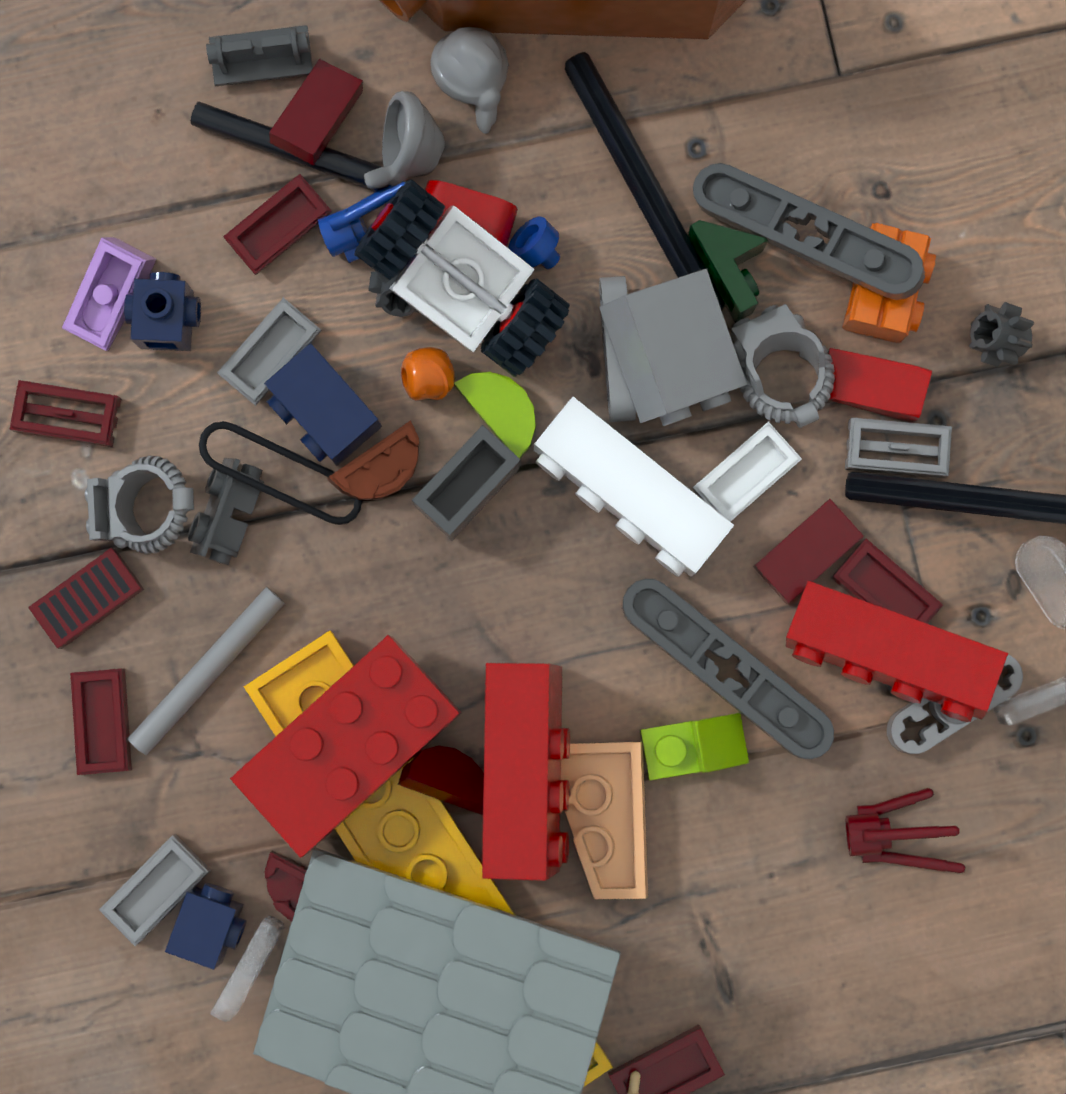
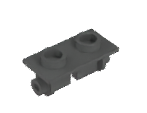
(260, 55)
(215, 526)

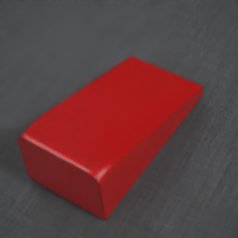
(879, 385)

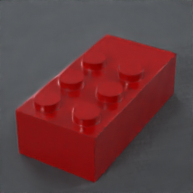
(345, 746)
(524, 772)

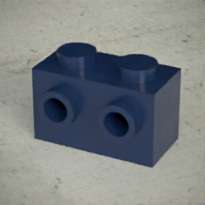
(322, 405)

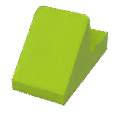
(694, 746)

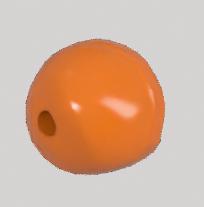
(427, 374)

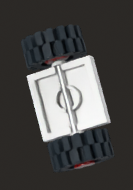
(462, 279)

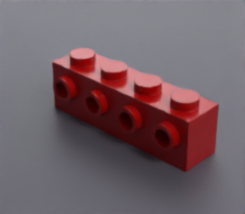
(895, 651)

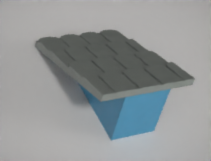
(429, 991)

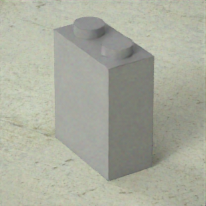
(674, 348)

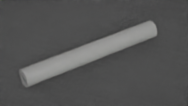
(206, 671)

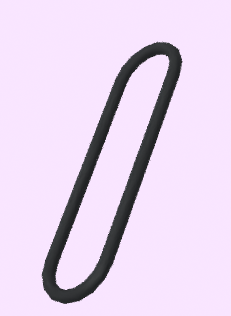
(264, 488)

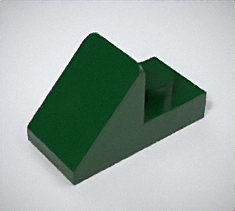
(721, 253)

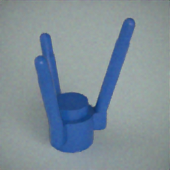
(346, 227)

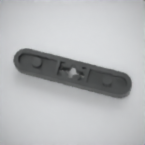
(851, 252)
(768, 698)

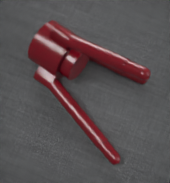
(870, 834)

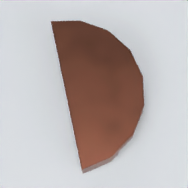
(381, 468)

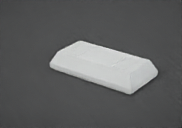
(747, 472)

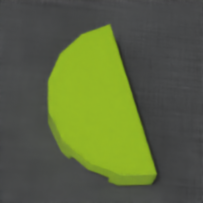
(502, 407)

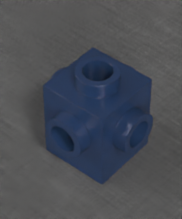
(162, 312)

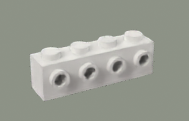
(632, 488)

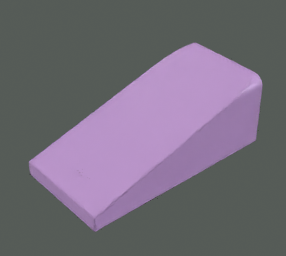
(100, 301)

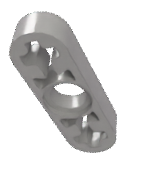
(618, 396)
(929, 734)

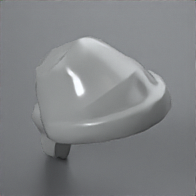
(472, 70)
(409, 142)

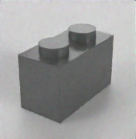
(467, 482)

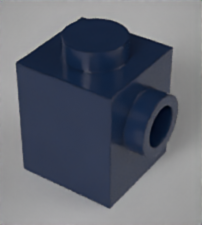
(207, 926)

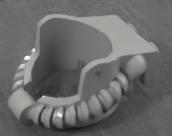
(777, 331)
(113, 499)

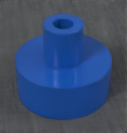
(536, 243)

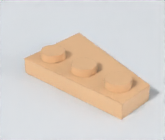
(609, 816)

